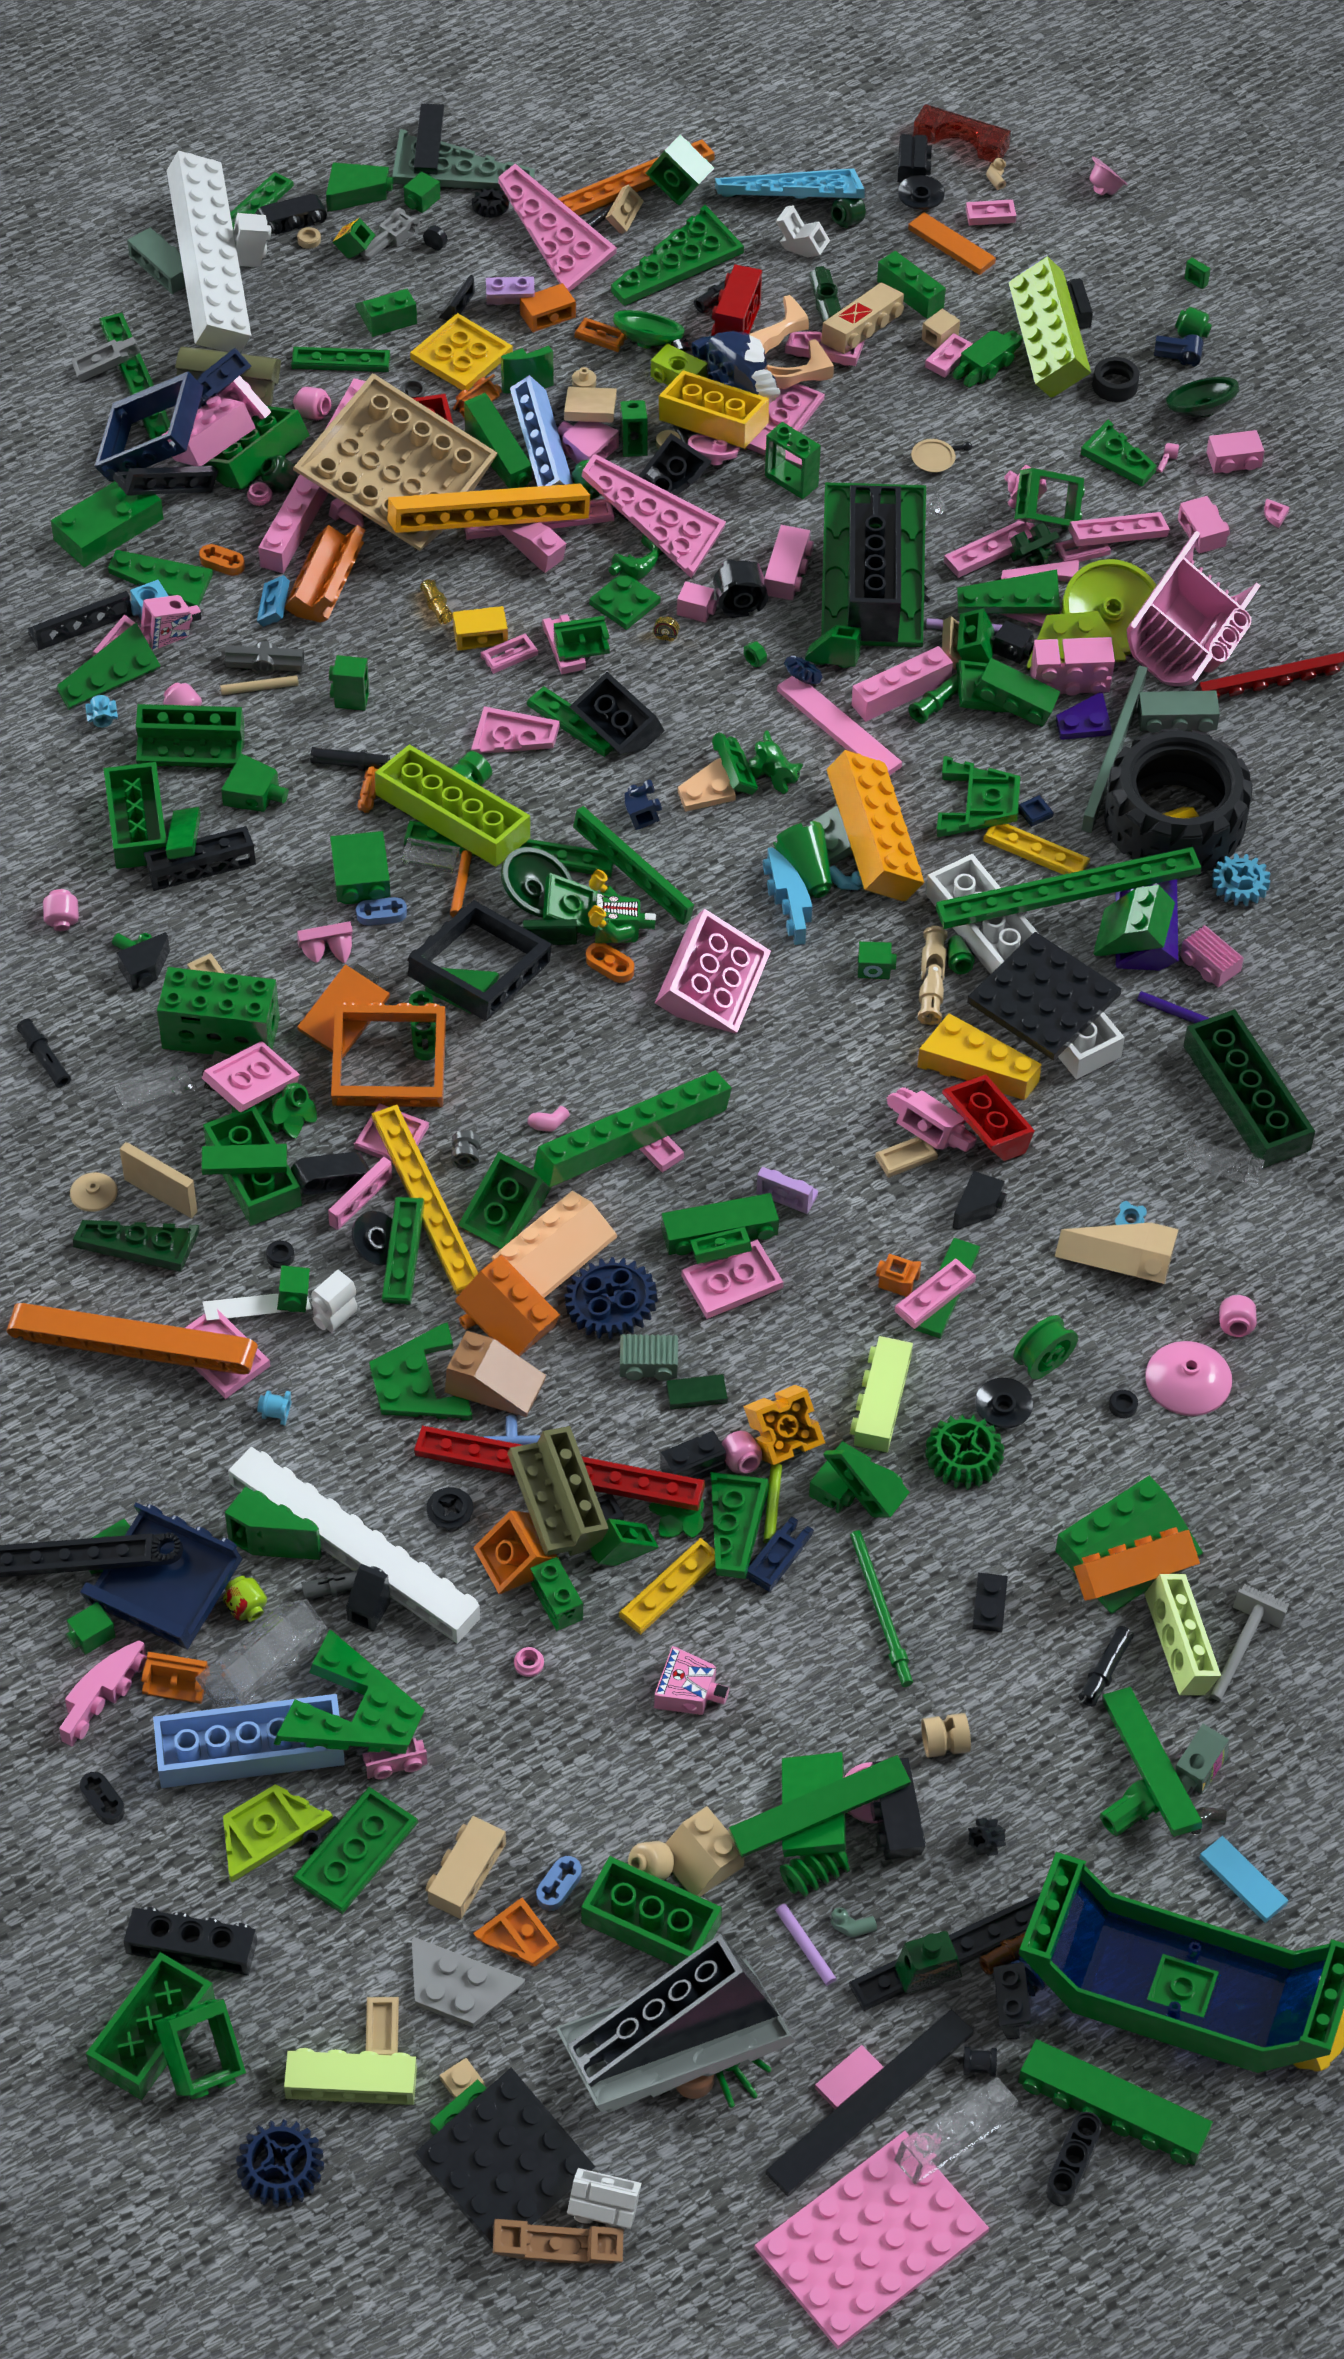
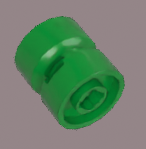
(474, 767)

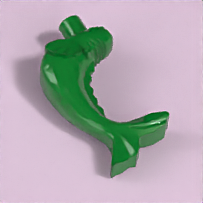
(636, 567)

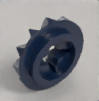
(803, 670)

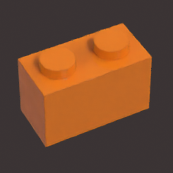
(548, 307)

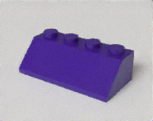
(1154, 958)

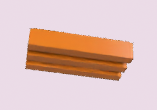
(599, 337)

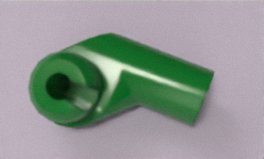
(123, 942)

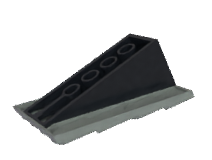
(677, 2029)

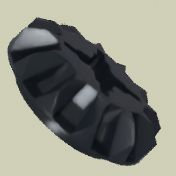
(498, 206)
(446, 1498)

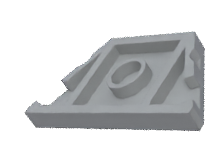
(457, 1984)

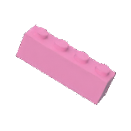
(901, 683)

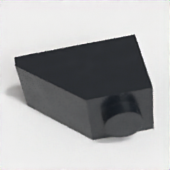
(144, 961)
(980, 1200)

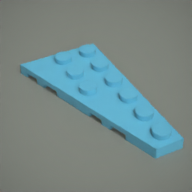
(826, 183)

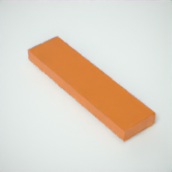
(951, 243)

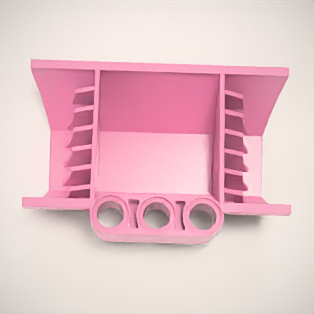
(1188, 623)

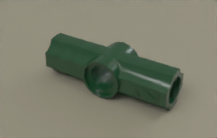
(824, 292)

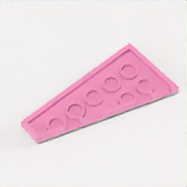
(562, 237)
(668, 521)

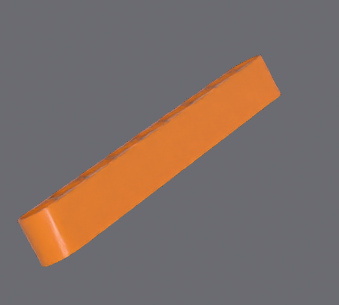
(132, 1338)

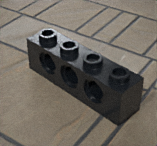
(201, 1953)

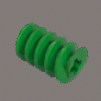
(811, 1868)

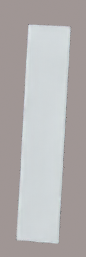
(244, 1306)

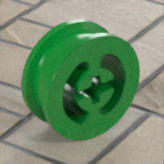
(1045, 1347)

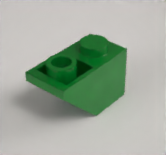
(836, 647)

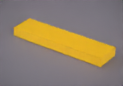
(1036, 849)
(669, 1586)

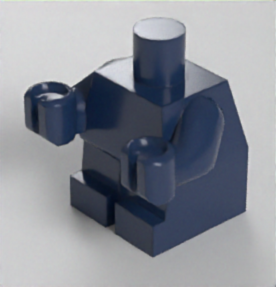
(639, 807)

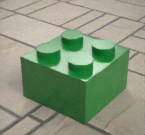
(679, 170)

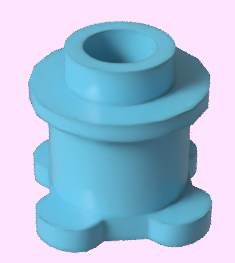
(1130, 1211)
(275, 1406)

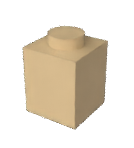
(940, 328)

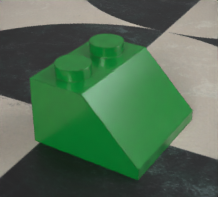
(388, 312)

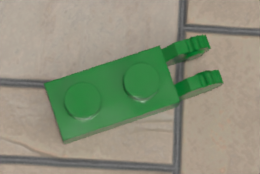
(735, 763)

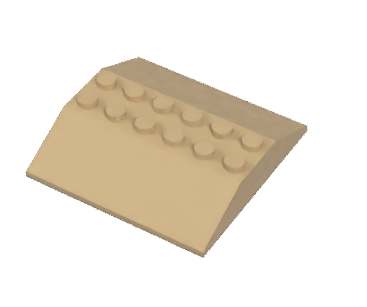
(392, 448)

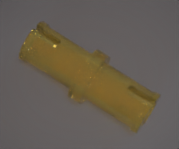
(436, 601)

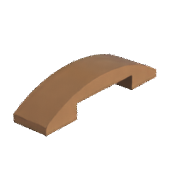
(557, 2244)

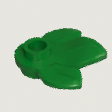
(293, 1111)
(678, 1520)

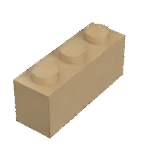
(465, 1867)

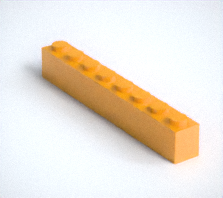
(488, 508)

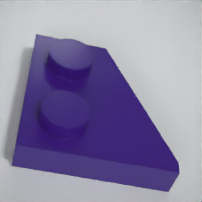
(1085, 719)

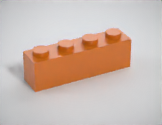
(1136, 1565)

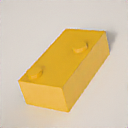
(713, 409)

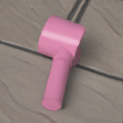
(1170, 451)

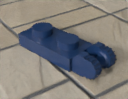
(222, 374)
(778, 1555)

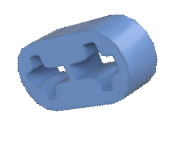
(381, 911)
(553, 1879)

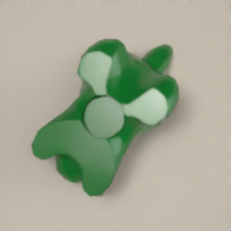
(772, 762)

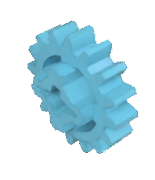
(1241, 879)

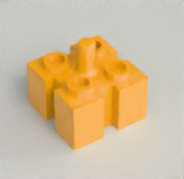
(784, 1424)

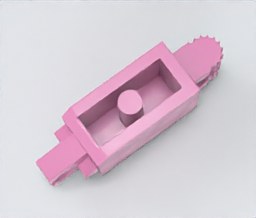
(930, 1120)

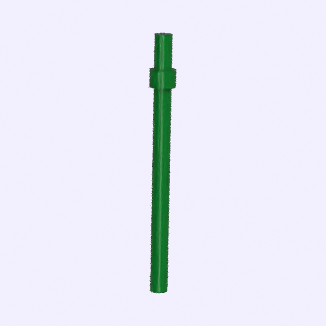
(897, 1655)

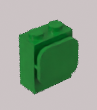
(360, 867)

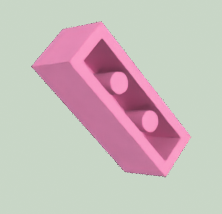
(788, 562)

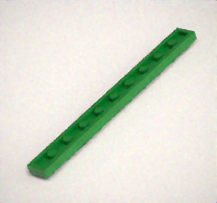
(1068, 888)

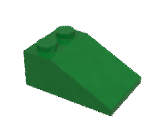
(1135, 922)
(504, 1201)

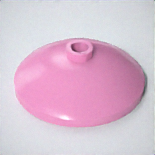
(1188, 1390)

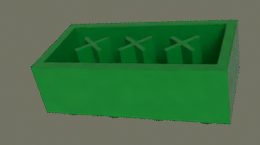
(134, 812)
(129, 2045)

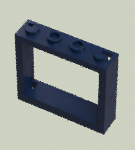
(180, 391)

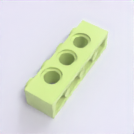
(1182, 1634)

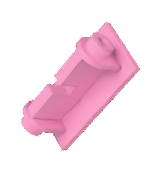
(383, 1763)

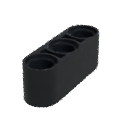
(293, 213)
(329, 1172)
(1077, 2145)

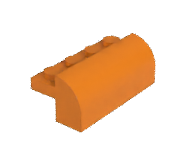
(324, 573)

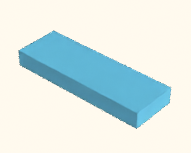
(1243, 1879)

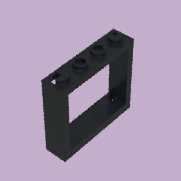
(460, 992)

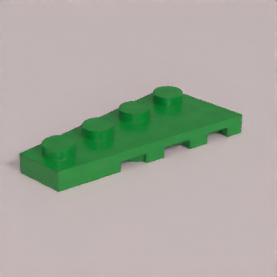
(175, 577)
(736, 1520)

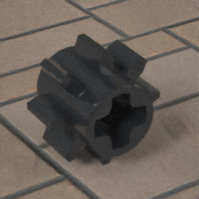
(986, 1836)

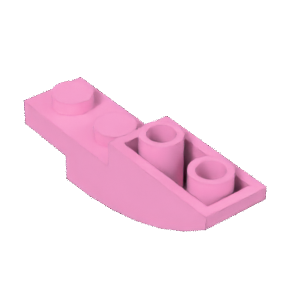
(104, 1681)

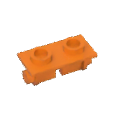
(481, 386)

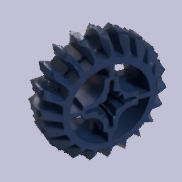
(258, 2179)

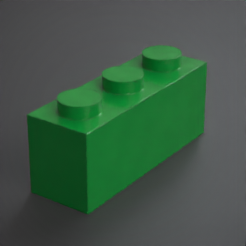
(919, 289)
(1016, 692)

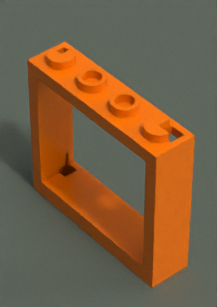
(389, 1095)

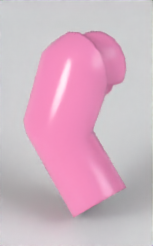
(548, 1122)

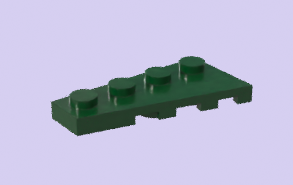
(154, 1246)

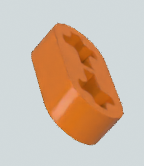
(222, 559)

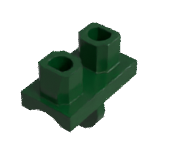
(1042, 539)

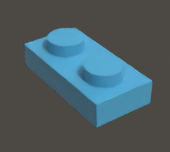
(273, 601)

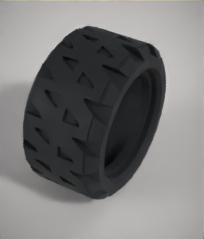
(1181, 760)

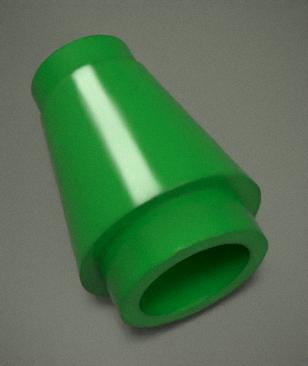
(959, 955)

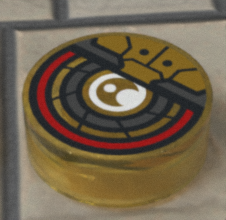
(666, 629)

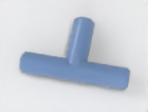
(511, 1433)

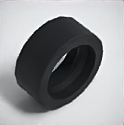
(1115, 392)

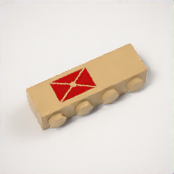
(862, 318)

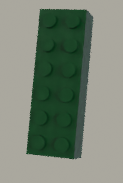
(1249, 1088)

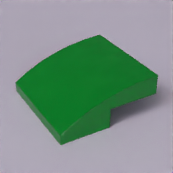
(519, 365)

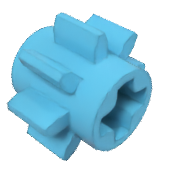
(101, 711)

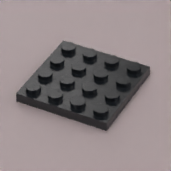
(1044, 995)
(503, 2157)

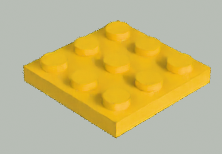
(460, 352)

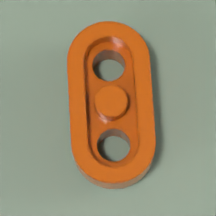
(612, 962)

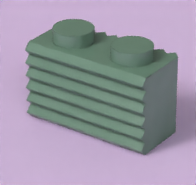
(648, 1356)

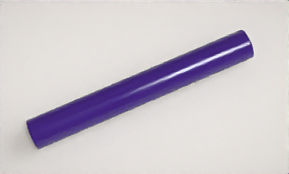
(1170, 1008)

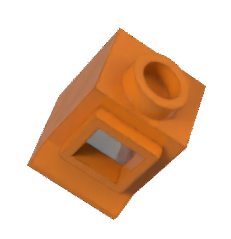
(898, 1274)

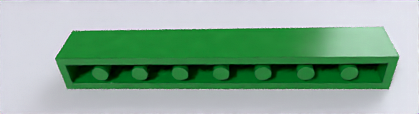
(632, 1128)

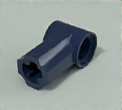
(1186, 350)

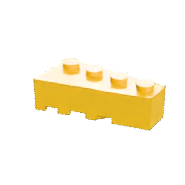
(969, 1053)

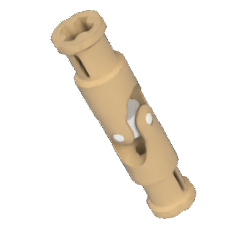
(932, 988)

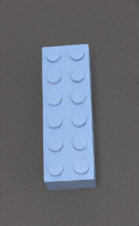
(235, 1743)

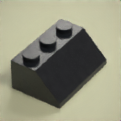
(617, 715)

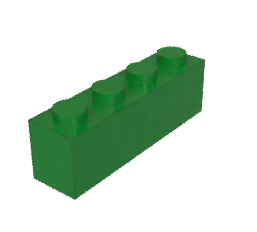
(753, 1213)

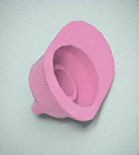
(1105, 179)

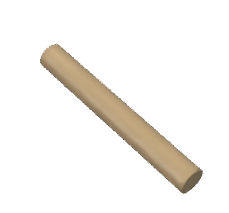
(259, 685)

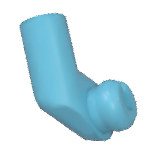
(845, 882)

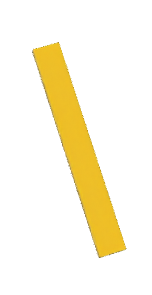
(420, 1184)

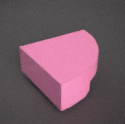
(1275, 512)

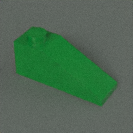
(873, 1485)

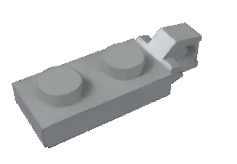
(104, 358)

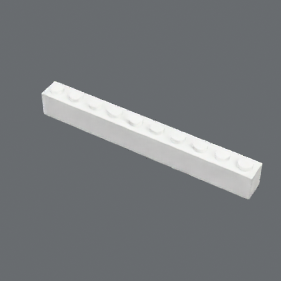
(354, 1543)

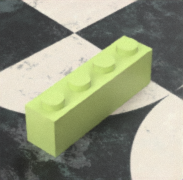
(882, 1394)
(350, 2077)

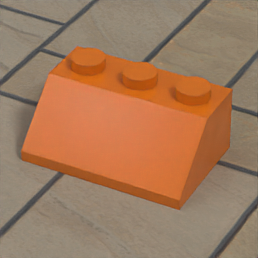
(507, 1306)

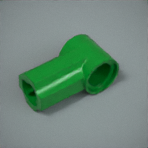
(1131, 1808)

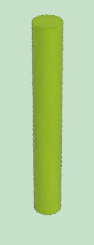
(772, 1502)

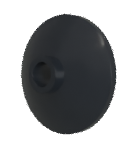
(921, 192)
(375, 1226)
(1008, 1393)

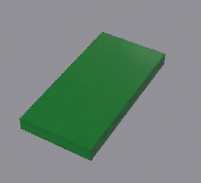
(803, 1776)
(355, 1850)

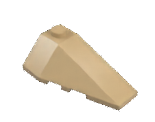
(1129, 1249)

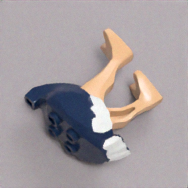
(741, 359)

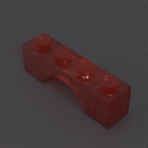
(940, 124)

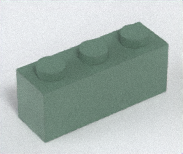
(158, 259)
(1178, 710)

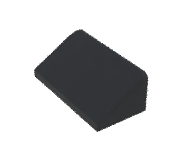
(459, 299)

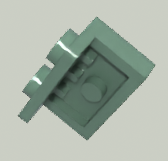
(835, 834)

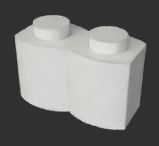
(334, 1301)

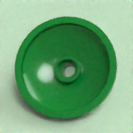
(647, 328)

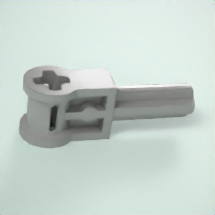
(393, 231)

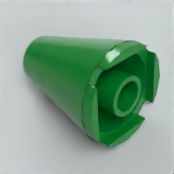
(808, 855)

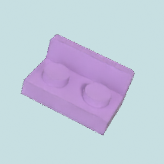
(508, 289)
(786, 1190)

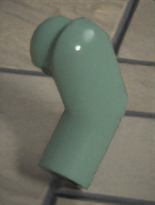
(851, 1927)

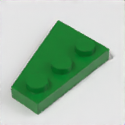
(1118, 455)

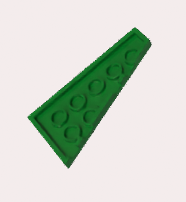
(682, 254)

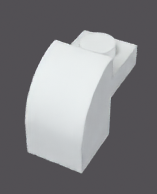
(801, 238)

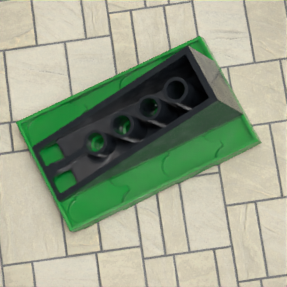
(875, 561)

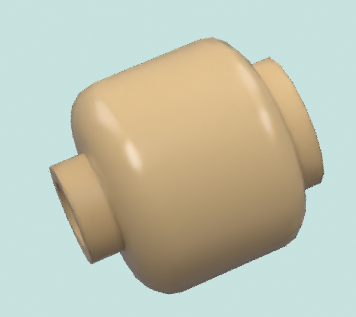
(652, 1858)

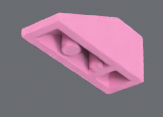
(536, 542)

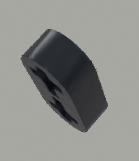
(107, 1794)

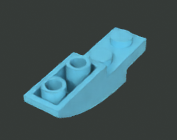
(790, 892)

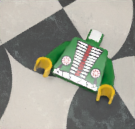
(615, 916)

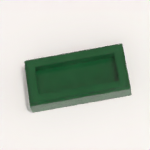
(554, 930)
(696, 1391)

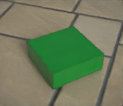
(1197, 273)

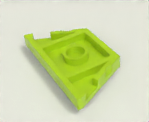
(1077, 626)
(267, 1828)

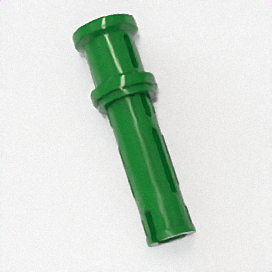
(933, 700)

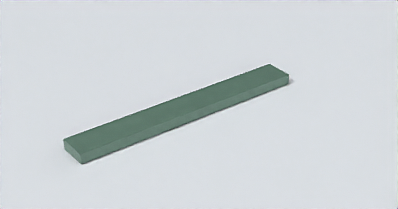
(1115, 746)

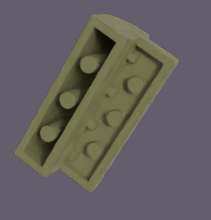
(261, 376)
(559, 1493)

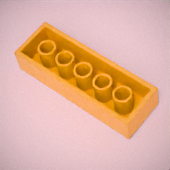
(875, 826)

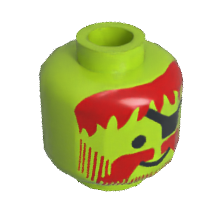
(244, 1598)

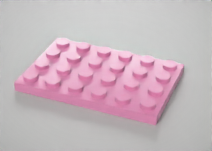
(869, 2242)

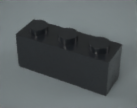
(899, 1821)

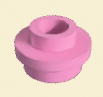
(259, 494)
(528, 1654)

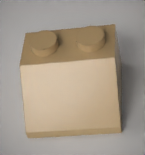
(703, 1853)

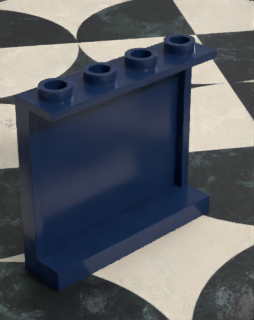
(171, 1597)

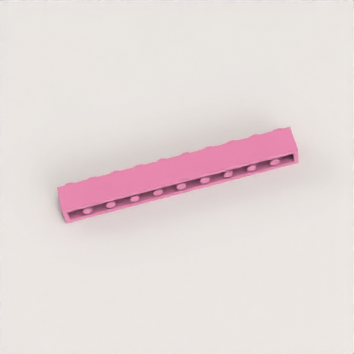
(296, 512)

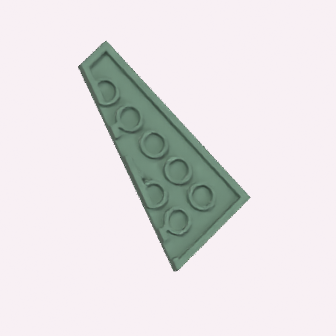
(456, 167)

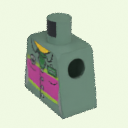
(1202, 1759)

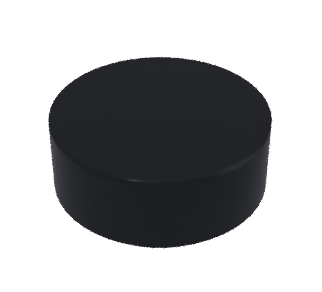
(435, 237)
(280, 1254)
(1123, 1404)

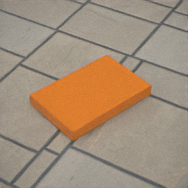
(345, 987)

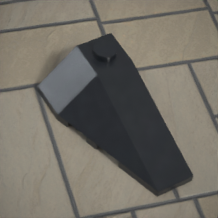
(674, 467)

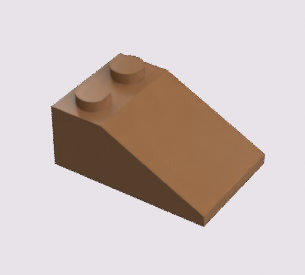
(492, 1375)

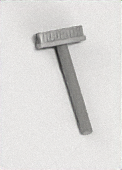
(1259, 1607)

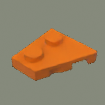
(518, 1934)

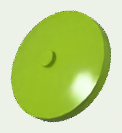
(1113, 590)

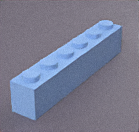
(540, 433)

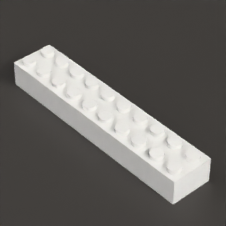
(208, 253)
(998, 938)

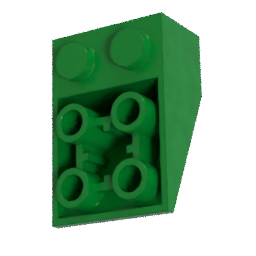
(270, 1528)

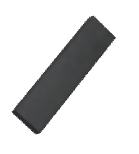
(429, 138)

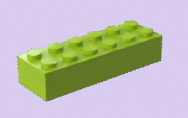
(1049, 327)
(452, 805)

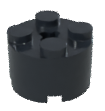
(740, 588)

